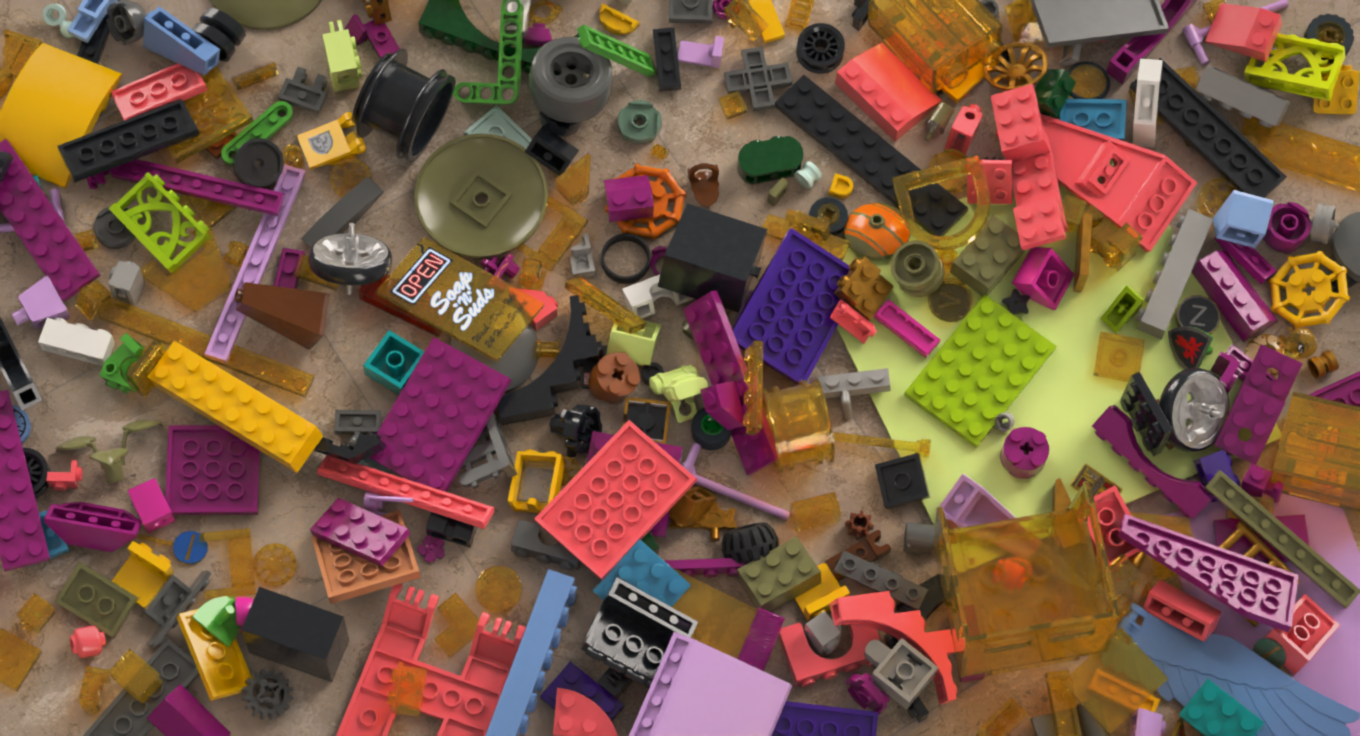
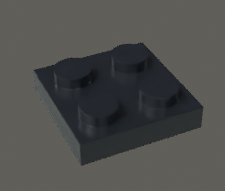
(902, 481)

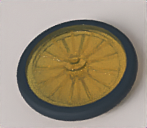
(1090, 79)

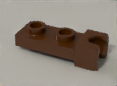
(864, 549)

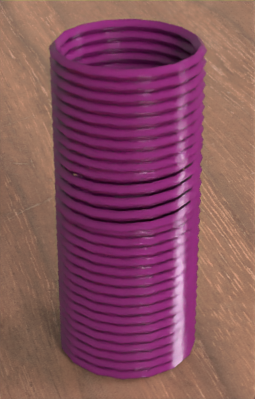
(758, 652)

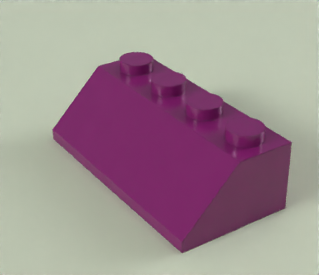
(1233, 295)

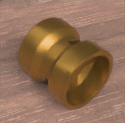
(1324, 363)

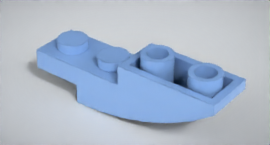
(89, 18)

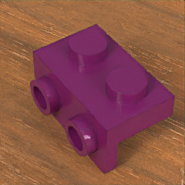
(1225, 367)

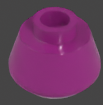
(537, 34)

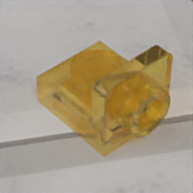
(91, 299)

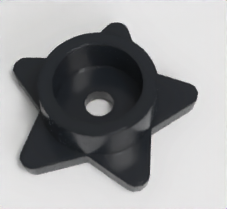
(1021, 307)

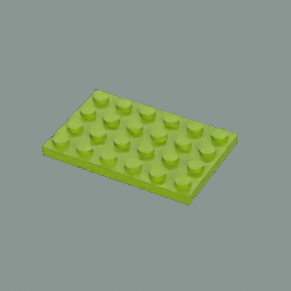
(980, 370)

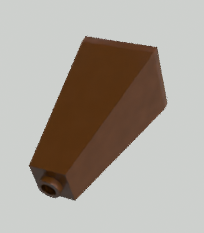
(288, 311)

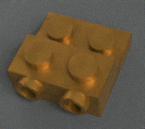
(863, 287)

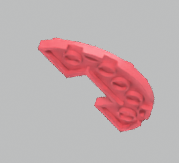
(580, 716)

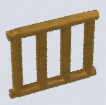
(1258, 546)

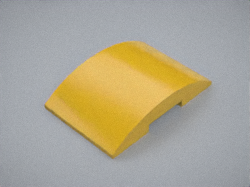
(53, 104)

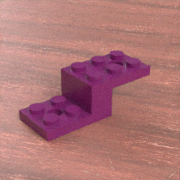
(1258, 404)

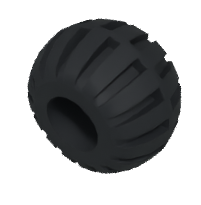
(749, 542)

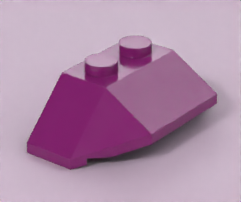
(92, 525)

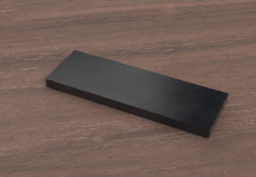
(128, 140)

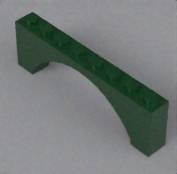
(449, 23)

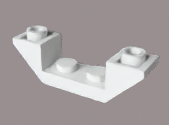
(1146, 102)

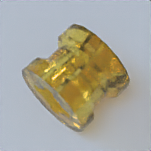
(236, 253)

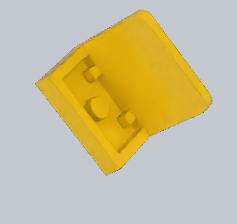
(1344, 93)
(143, 573)
(819, 598)

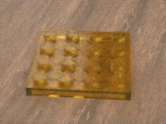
(215, 115)

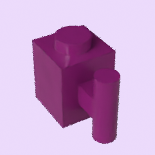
(1257, 483)

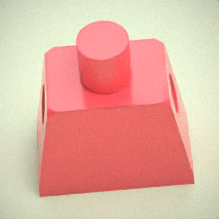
(967, 124)

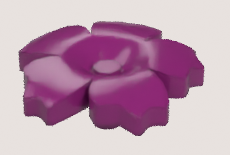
(431, 549)

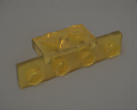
(812, 228)

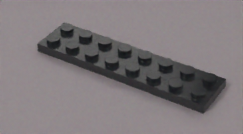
(1214, 136)

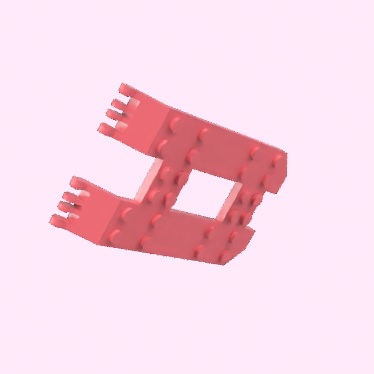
(461, 702)

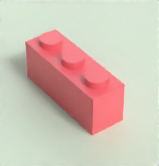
(1182, 610)

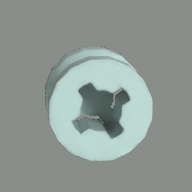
(807, 175)

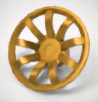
(1017, 71)

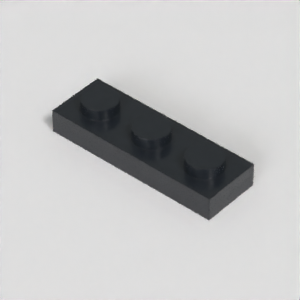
(666, 59)

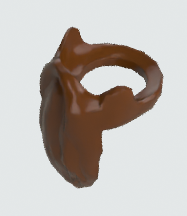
(704, 184)

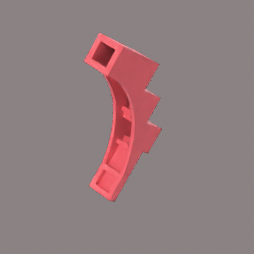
(877, 612)

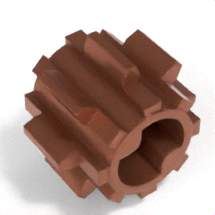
(859, 519)

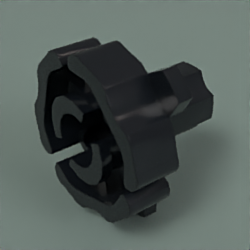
(577, 427)

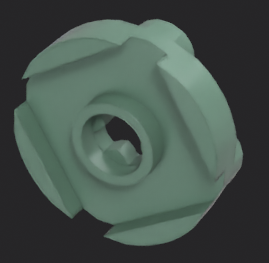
(630, 130)

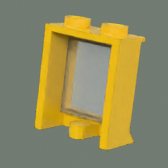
(536, 480)

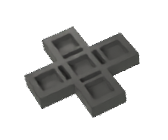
(758, 78)

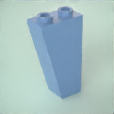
(178, 42)

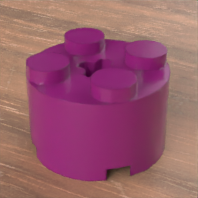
(1287, 227)
(1013, 456)

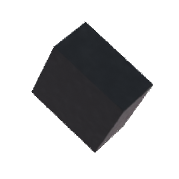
(712, 255)
(295, 634)

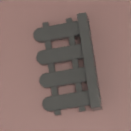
(487, 449)

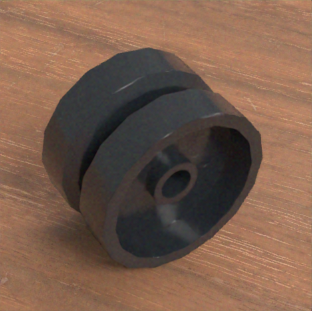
(220, 31)
(270, 161)

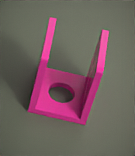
(151, 505)

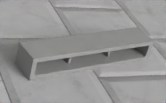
(1174, 274)

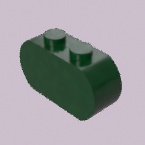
(769, 159)

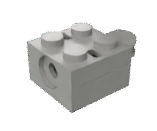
(900, 671)

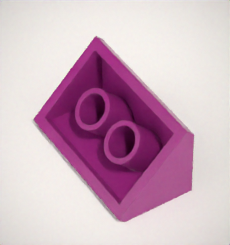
(185, 716)

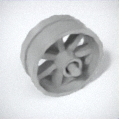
(1323, 223)

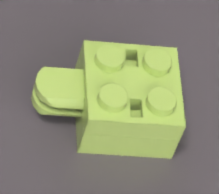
(342, 58)

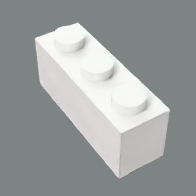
(76, 341)

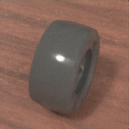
(569, 95)

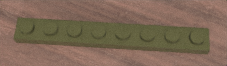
(1282, 539)

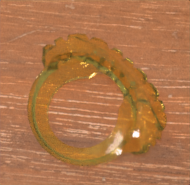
(555, 11)

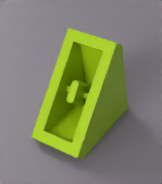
(1122, 309)

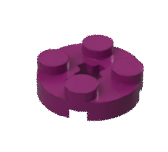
(866, 693)

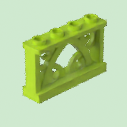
(132, 215)

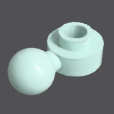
(49, 19)

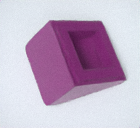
(357, 30)

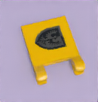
(329, 143)

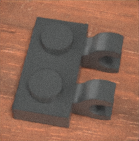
(302, 95)

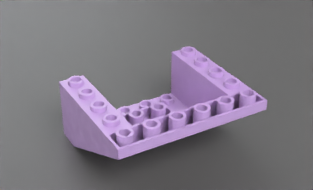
(709, 695)

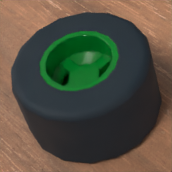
(706, 437)

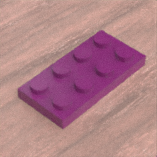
(360, 532)

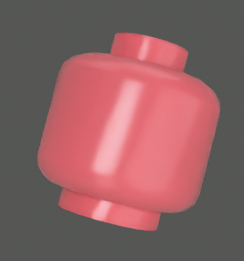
(87, 641)

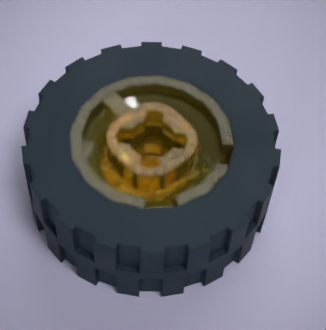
(1331, 30)

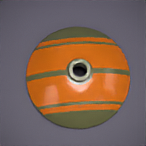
(876, 239)

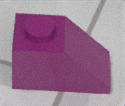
(723, 404)

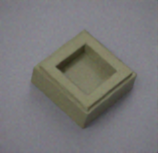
(777, 192)

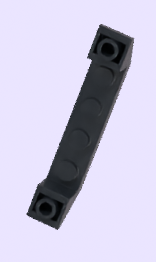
(364, 448)

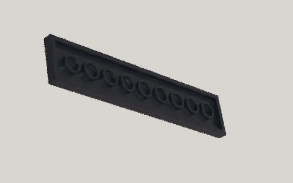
(867, 153)

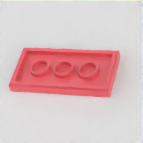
(158, 90)

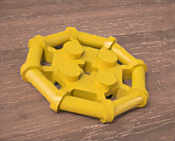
(1309, 277)

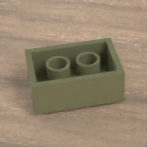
(988, 257)
(779, 576)

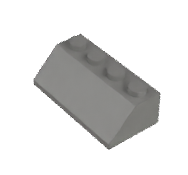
(1243, 96)

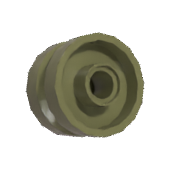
(917, 268)

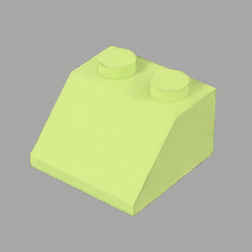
(638, 345)

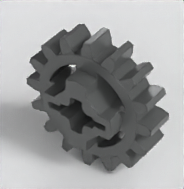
(262, 686)

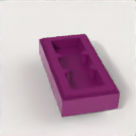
(381, 38)

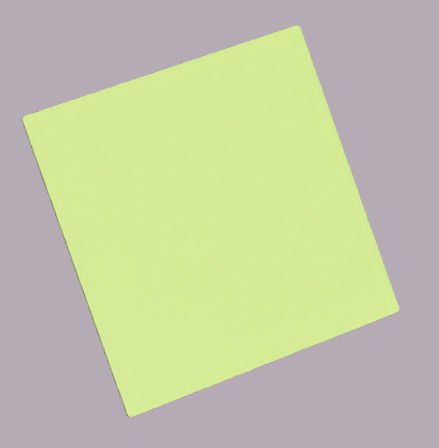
(1059, 399)

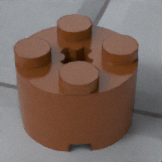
(614, 378)

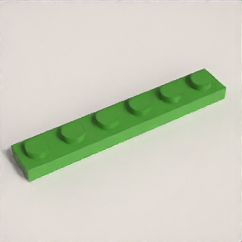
(616, 51)

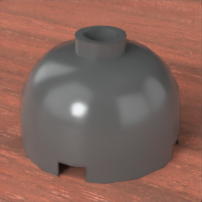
(126, 21)

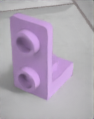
(700, 53)

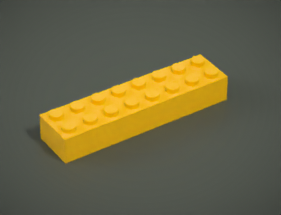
(235, 406)

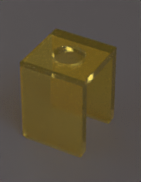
(136, 676)

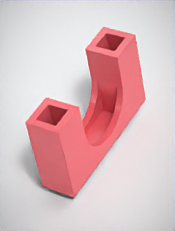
(807, 666)

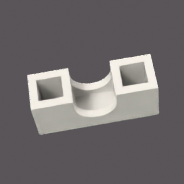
(640, 296)

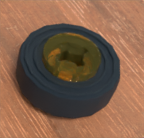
(834, 207)

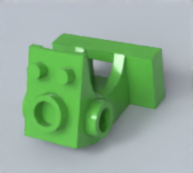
(120, 362)

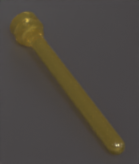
(921, 446)

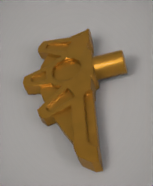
(713, 521)

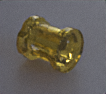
(293, 151)
(547, 349)

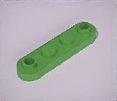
(263, 127)

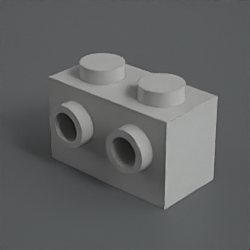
(126, 282)
(822, 635)

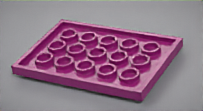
(439, 416)

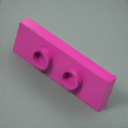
(907, 328)

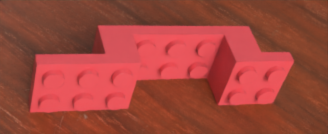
(1034, 179)

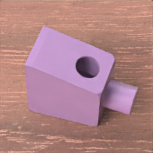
(40, 303)

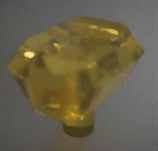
(659, 151)

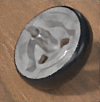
(350, 259)
(1205, 410)

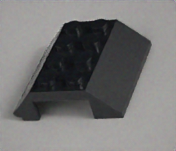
(634, 632)

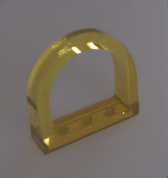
(938, 174)

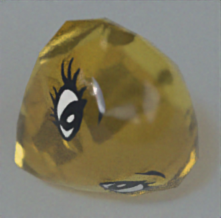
(1300, 343)

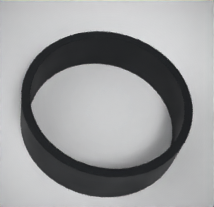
(625, 279)

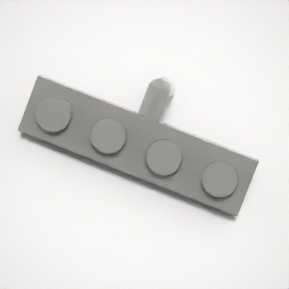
(854, 384)

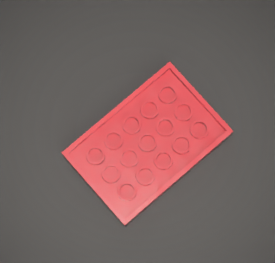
(615, 499)

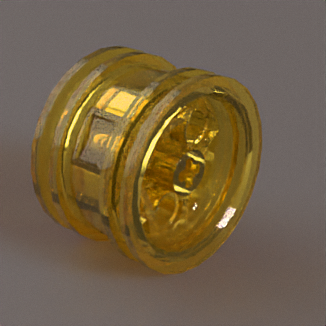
(799, 424)

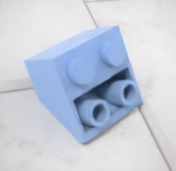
(1243, 219)

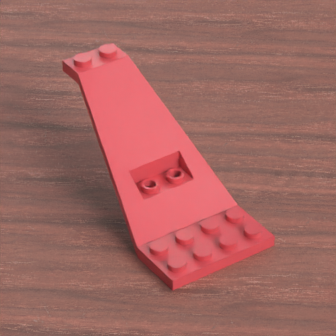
(1138, 189)

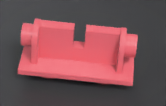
(853, 322)

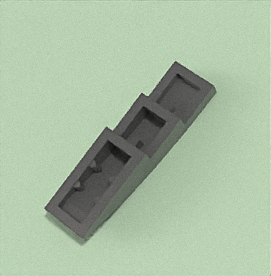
(345, 211)

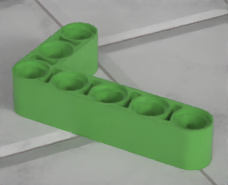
(504, 62)

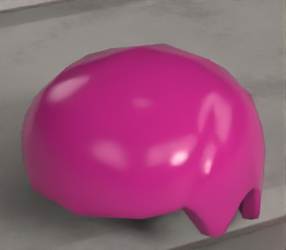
(243, 606)

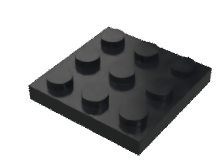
(1146, 414)

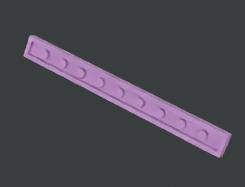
(254, 265)

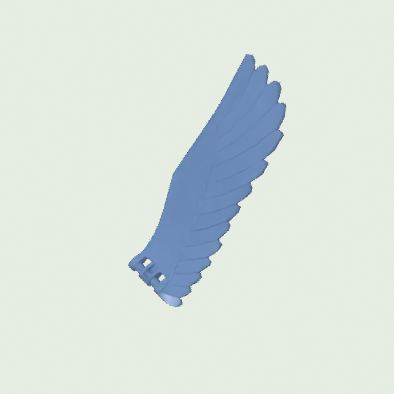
(1254, 682)

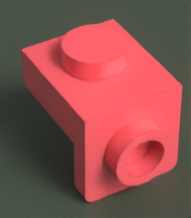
(62, 480)

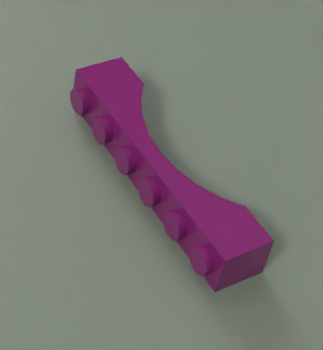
(1128, 57)
(1118, 431)

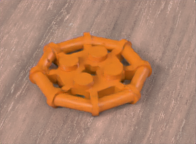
(660, 203)

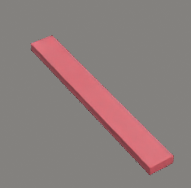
(394, 486)

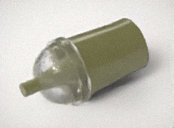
(938, 121)

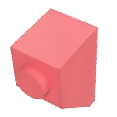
(548, 312)

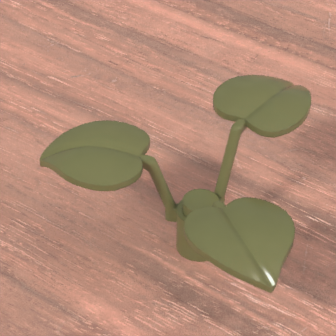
(109, 459)

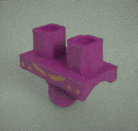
(505, 266)

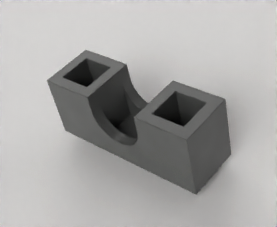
(527, 543)

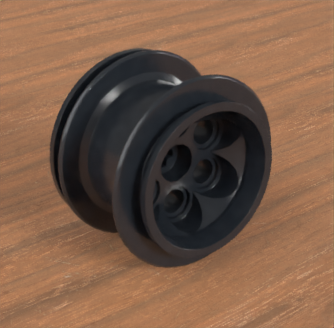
(403, 104)

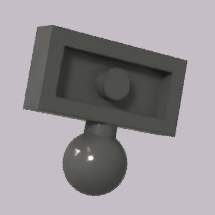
(357, 422)

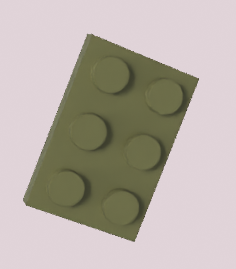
(96, 599)

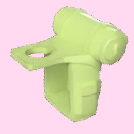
(677, 386)

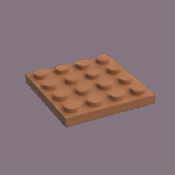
(352, 576)

